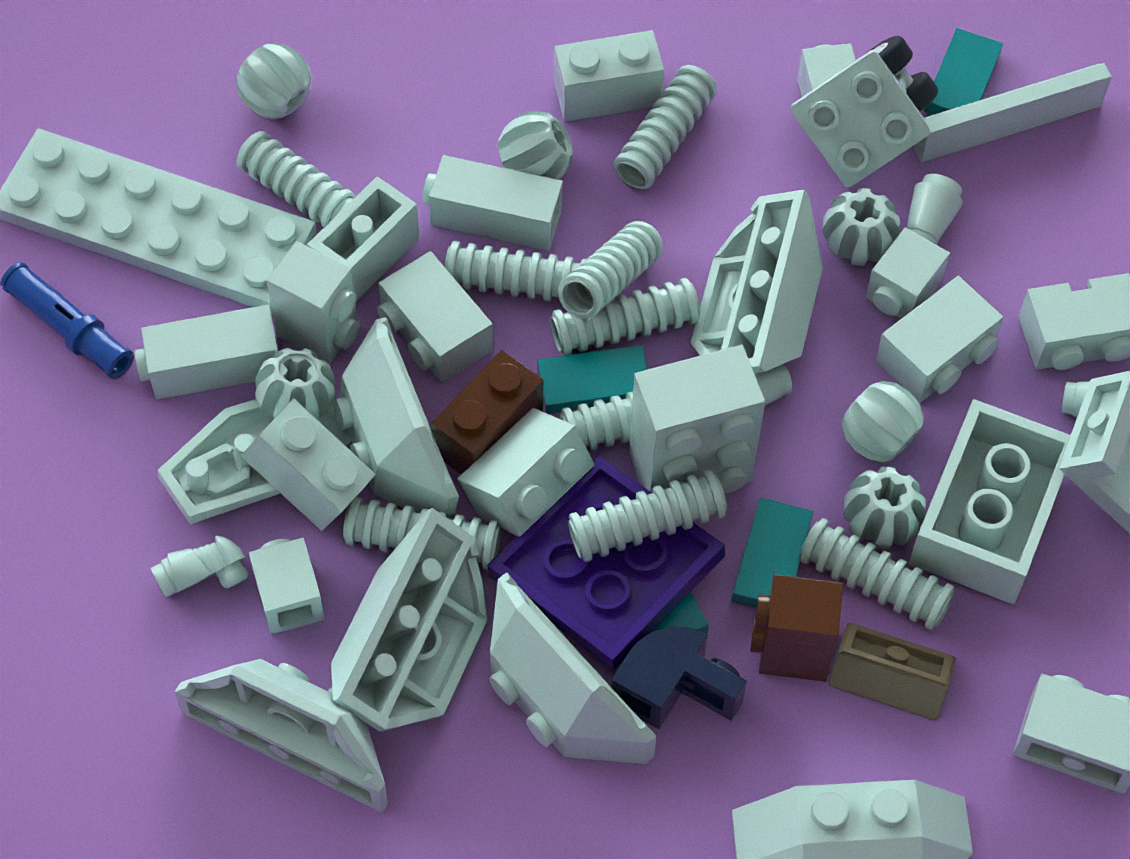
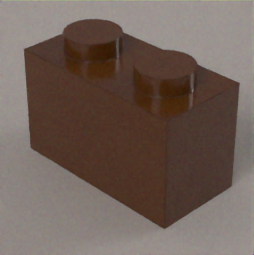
(486, 410)
(797, 627)

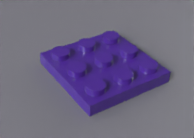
(613, 597)

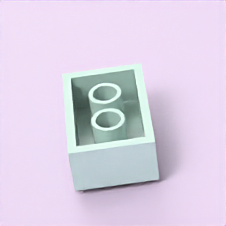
(697, 419)
(992, 502)

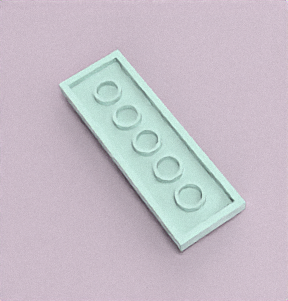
(150, 218)

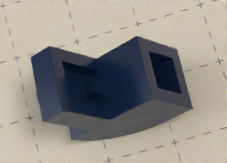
(675, 664)

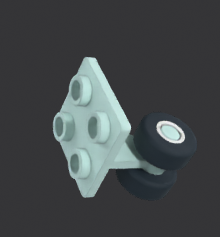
(867, 111)

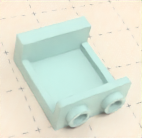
(1100, 446)

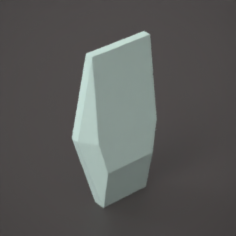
(209, 471)

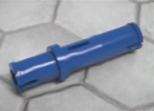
(81, 332)

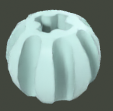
(274, 81)
(536, 145)
(860, 226)
(295, 376)
(882, 421)
(884, 507)

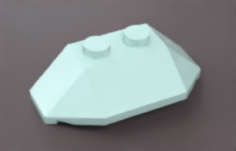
(763, 284)
(391, 427)
(413, 628)
(558, 687)
(289, 722)
(855, 823)

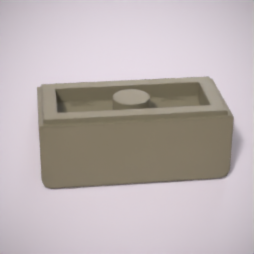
(892, 671)

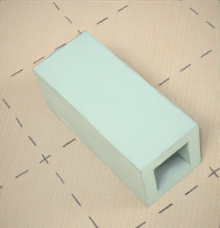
(494, 202)
(206, 351)

